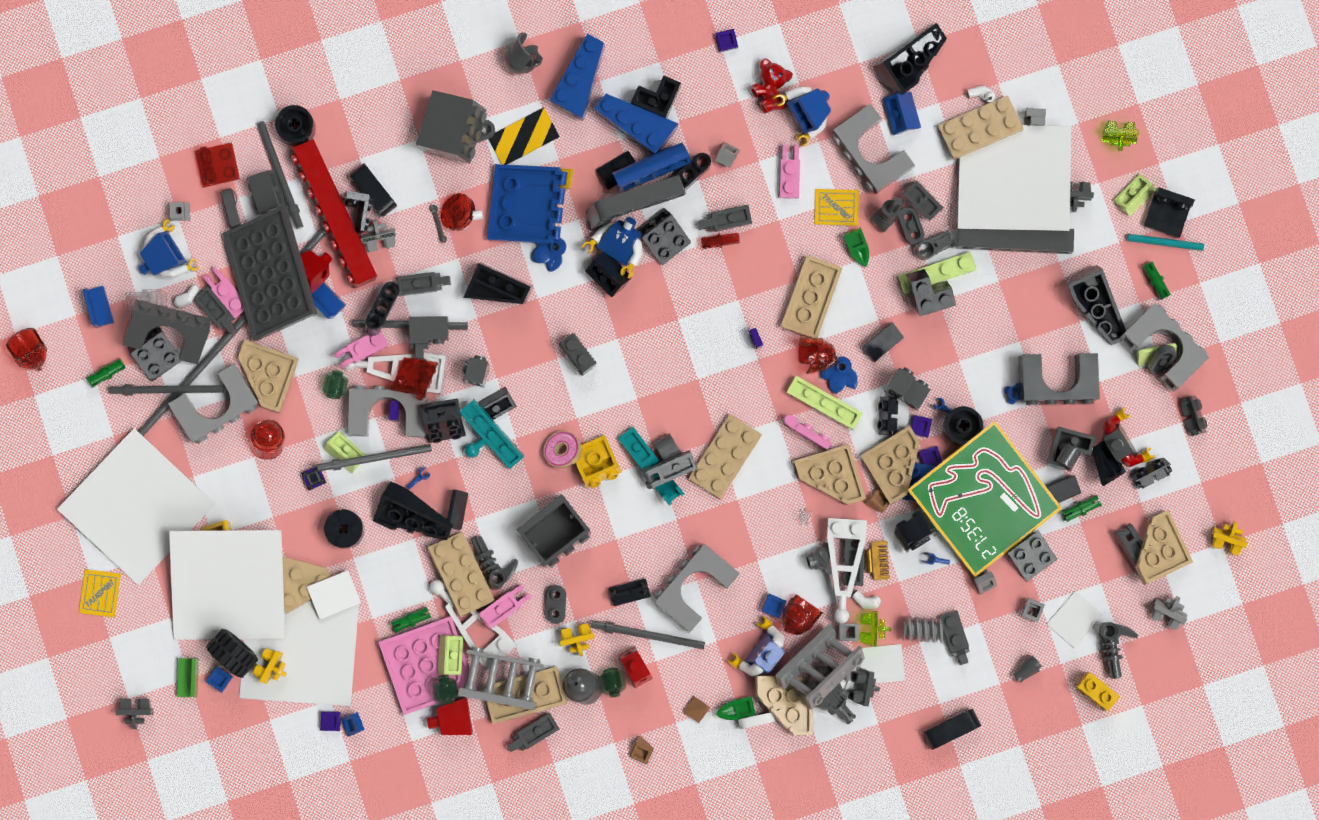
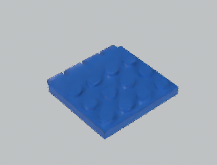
(526, 204)

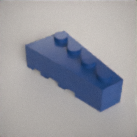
(579, 79)
(638, 124)

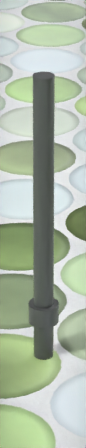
(293, 208)
(405, 324)
(130, 390)
(337, 464)
(609, 627)

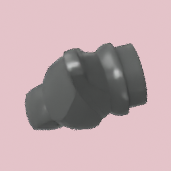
(819, 558)

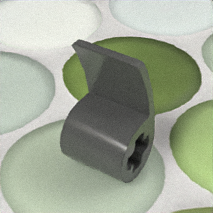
(667, 447)
(1068, 456)

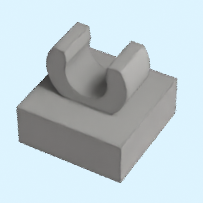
(985, 582)

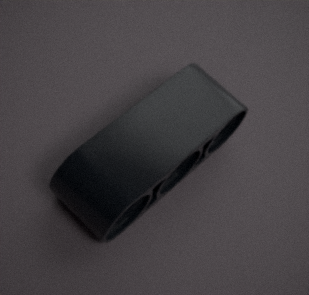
(695, 169)
(370, 185)
(378, 316)
(952, 729)

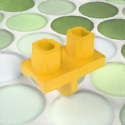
(1237, 542)
(568, 639)
(265, 674)

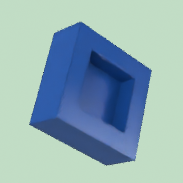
(774, 606)
(219, 679)
(352, 724)

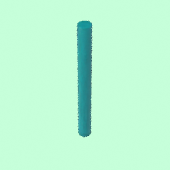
(1165, 242)

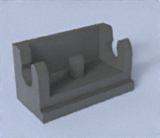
(923, 200)

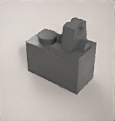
(427, 329)

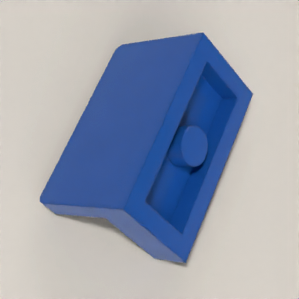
(902, 113)
(327, 301)
(98, 306)

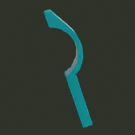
(646, 458)

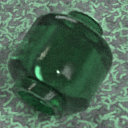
(335, 384)
(612, 682)
(445, 690)

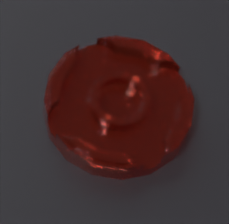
(457, 212)

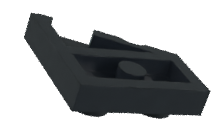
(1106, 464)

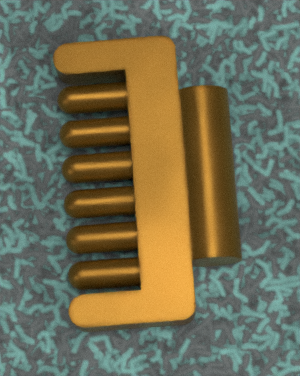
(872, 560)

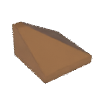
(878, 501)
(696, 709)
(642, 750)

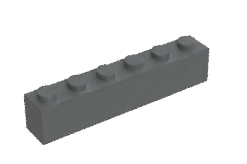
(1017, 240)

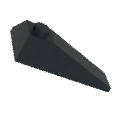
(906, 65)
(1095, 299)
(406, 511)

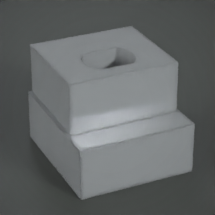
(1035, 116)
(727, 155)
(184, 216)
(1037, 606)
(854, 632)

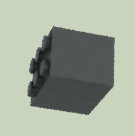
(451, 127)
(554, 531)

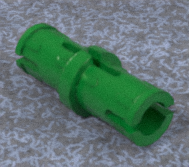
(1156, 280)
(106, 372)
(1081, 508)
(411, 619)

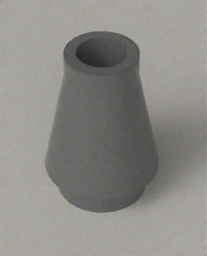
(1028, 668)

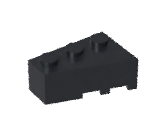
(497, 286)

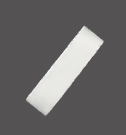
(756, 720)

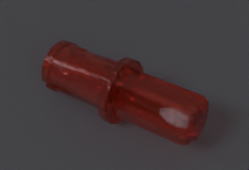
(720, 240)

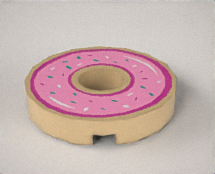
(555, 442)

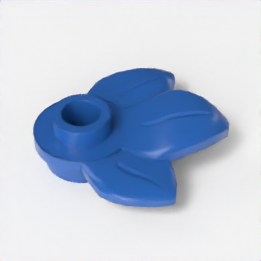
(547, 254)
(840, 378)

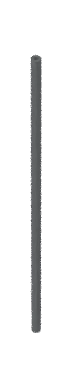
(213, 353)

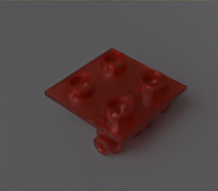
(217, 164)
(414, 377)

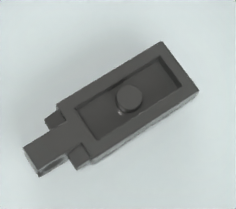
(726, 219)
(421, 283)
(215, 310)
(955, 636)
(534, 733)

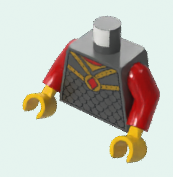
(1120, 444)

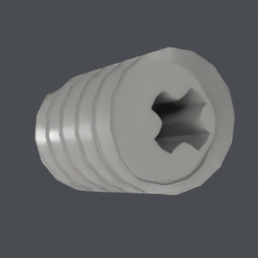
(923, 629)

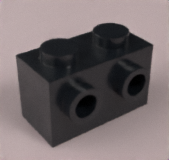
(607, 274)

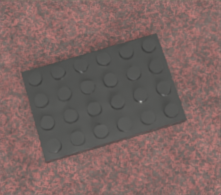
(269, 273)

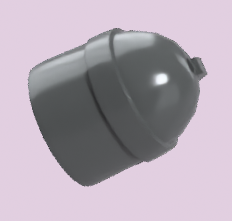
(520, 59)
(587, 688)

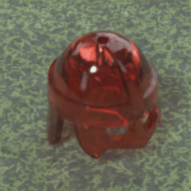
(28, 349)
(816, 352)
(267, 445)
(799, 616)

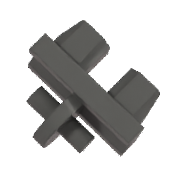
(1083, 194)
(865, 686)
(144, 708)

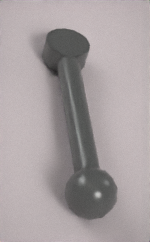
(434, 209)

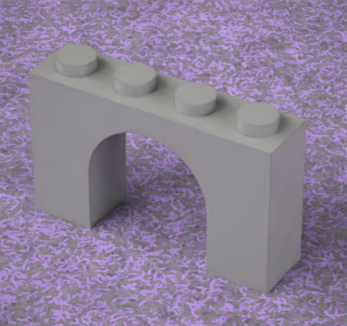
(877, 175)
(1189, 356)
(362, 401)
(198, 426)
(704, 561)

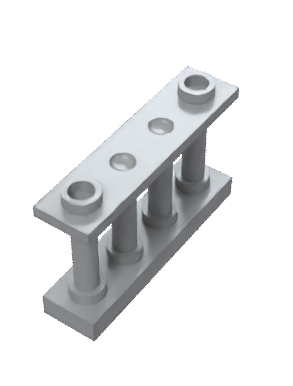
(813, 651)
(507, 696)

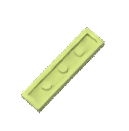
(943, 270)
(824, 402)

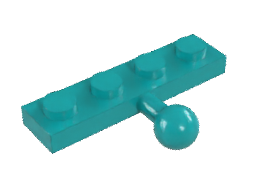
(490, 434)

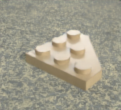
(268, 373)
(894, 463)
(833, 474)
(1161, 549)
(296, 578)
(785, 704)

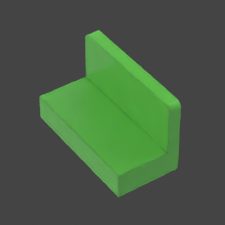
(188, 677)

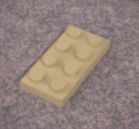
(980, 127)
(811, 297)
(725, 456)
(461, 574)
(546, 693)

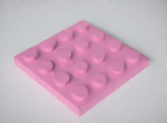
(414, 663)

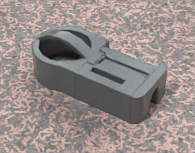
(231, 207)
(937, 244)

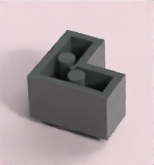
(907, 388)
(1079, 440)

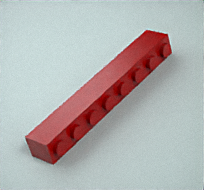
(334, 214)

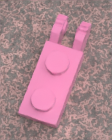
(790, 174)
(226, 293)
(362, 349)
(806, 431)
(502, 608)

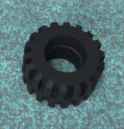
(232, 653)

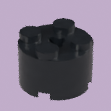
(285, 122)
(953, 419)
(333, 529)
(915, 531)

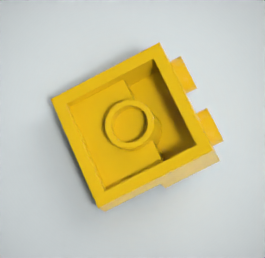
(597, 462)

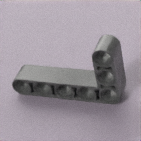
(606, 209)

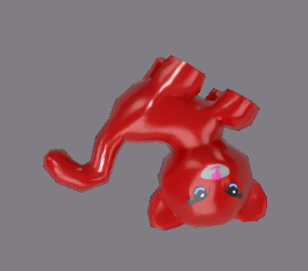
(772, 77)

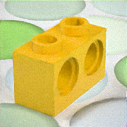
(1097, 691)

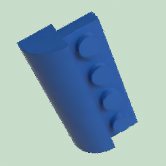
(651, 167)

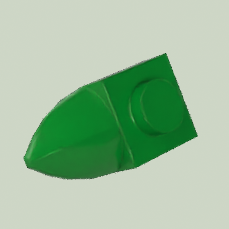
(857, 246)
(737, 709)

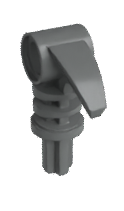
(887, 213)
(491, 568)
(1111, 646)

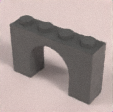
(149, 315)
(1035, 390)

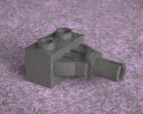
(834, 702)

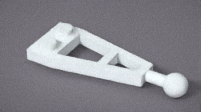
(437, 380)
(845, 530)
(500, 646)

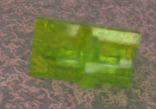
(1120, 137)
(872, 620)

